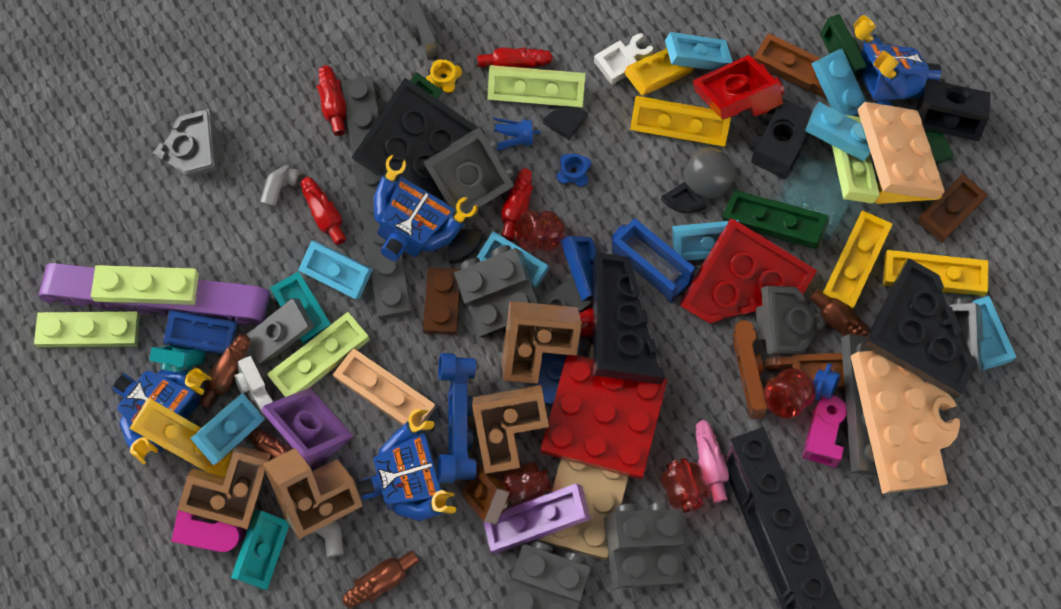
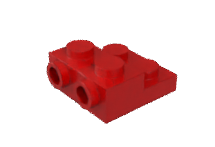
(740, 87)

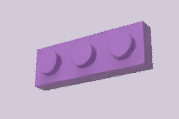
(538, 518)

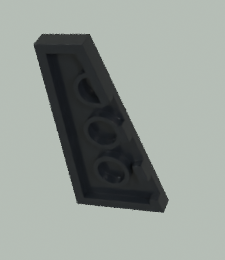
(620, 325)

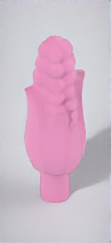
(712, 462)

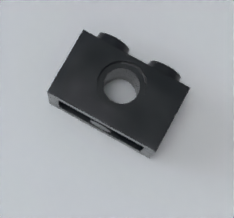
(954, 109)
(776, 155)

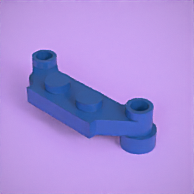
(460, 439)

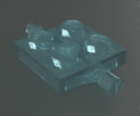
(816, 188)

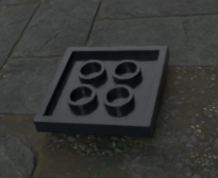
(411, 129)

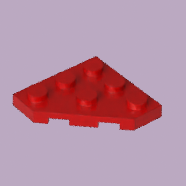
(738, 270)

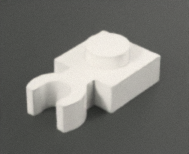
(617, 57)
(250, 382)

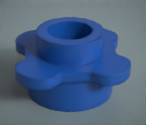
(576, 161)
(826, 382)

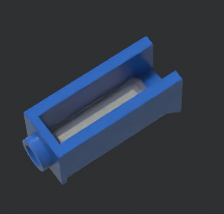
(653, 259)

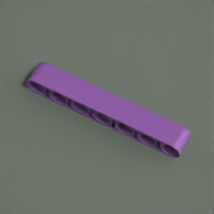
(213, 298)

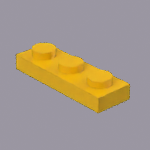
(679, 121)
(857, 258)
(956, 273)
(174, 435)

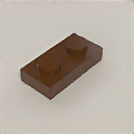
(953, 208)
(441, 302)
(486, 495)

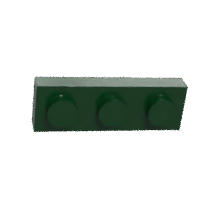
(777, 219)

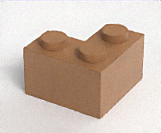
(535, 330)
(500, 417)
(308, 496)
(229, 497)

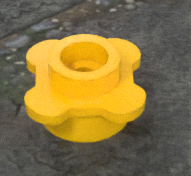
(445, 67)

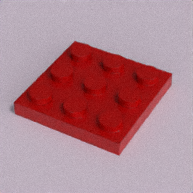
(602, 419)

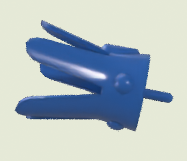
(521, 130)

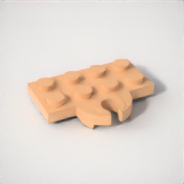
(903, 423)

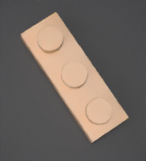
(381, 388)

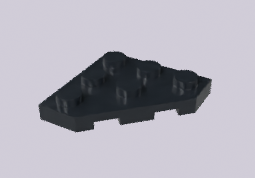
(921, 331)

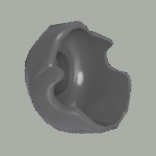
(709, 172)

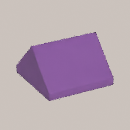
(307, 426)

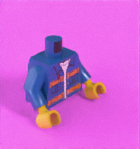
(891, 69)
(412, 217)
(165, 388)
(408, 473)

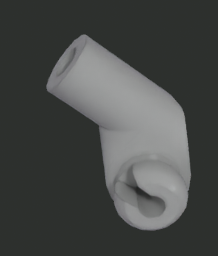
(276, 181)
(333, 539)

